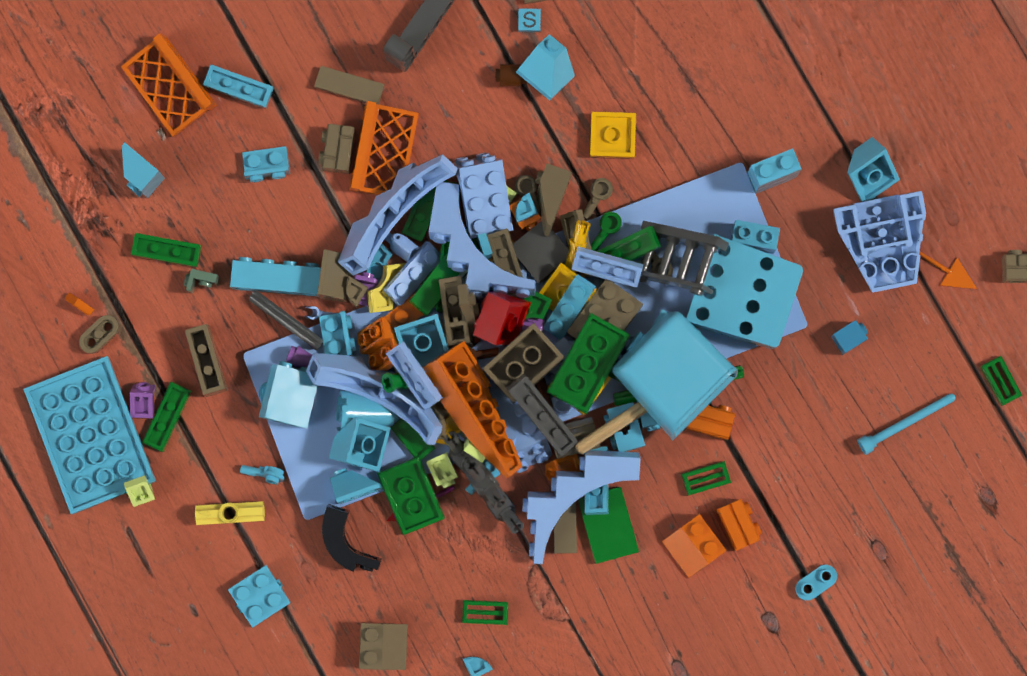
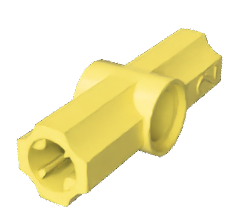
(215, 513)

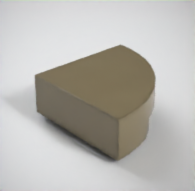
(355, 291)

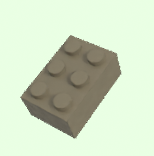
(609, 304)
(528, 355)

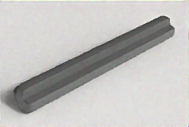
(286, 320)

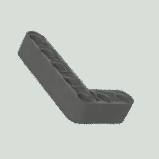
(404, 49)

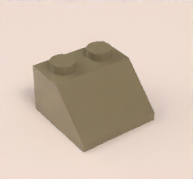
(332, 278)
(383, 646)

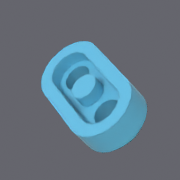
(816, 582)

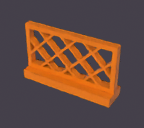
(184, 74)
(366, 141)

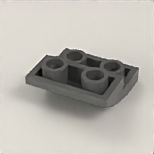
(540, 253)

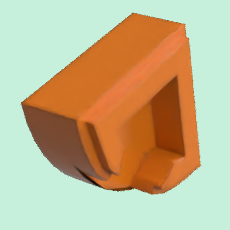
(79, 304)

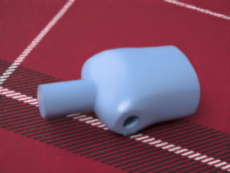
(401, 245)

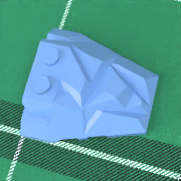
(884, 238)

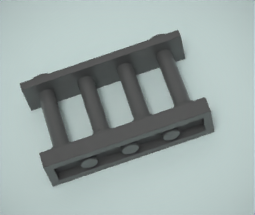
(692, 241)

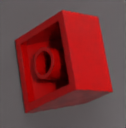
(501, 318)

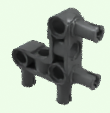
(484, 483)

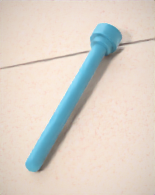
(868, 443)

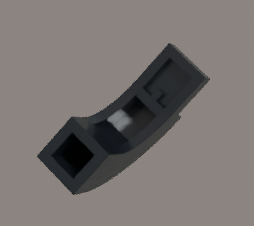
(337, 545)

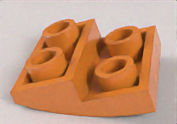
(376, 341)

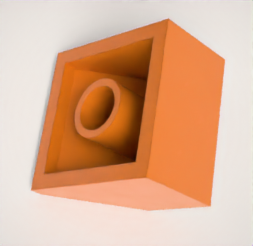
(694, 545)

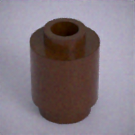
(508, 77)

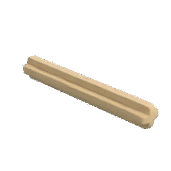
(610, 428)

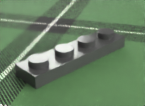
(542, 415)

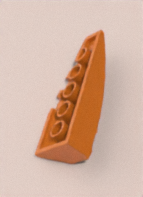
(471, 406)

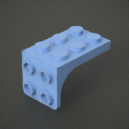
(484, 194)
(527, 438)

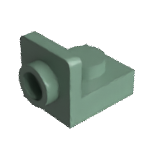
(205, 279)

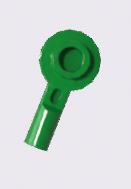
(610, 224)

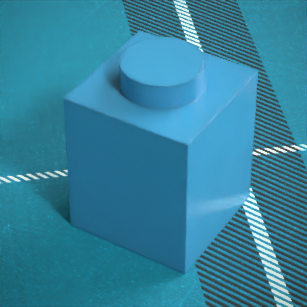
(850, 336)

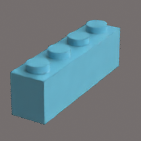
(275, 278)

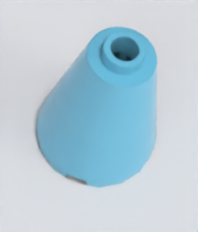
(353, 405)

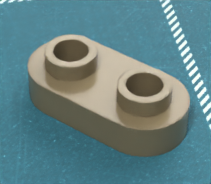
(98, 332)

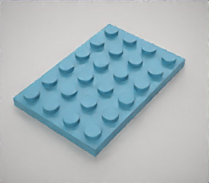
(88, 434)

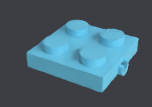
(259, 596)

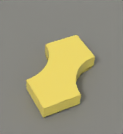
(377, 298)

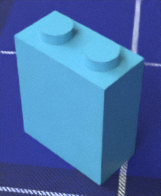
(774, 171)
(288, 395)

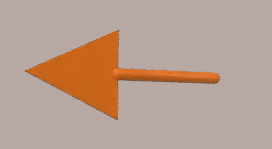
(955, 276)

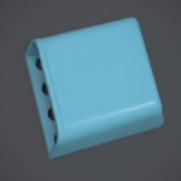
(749, 295)
(674, 372)

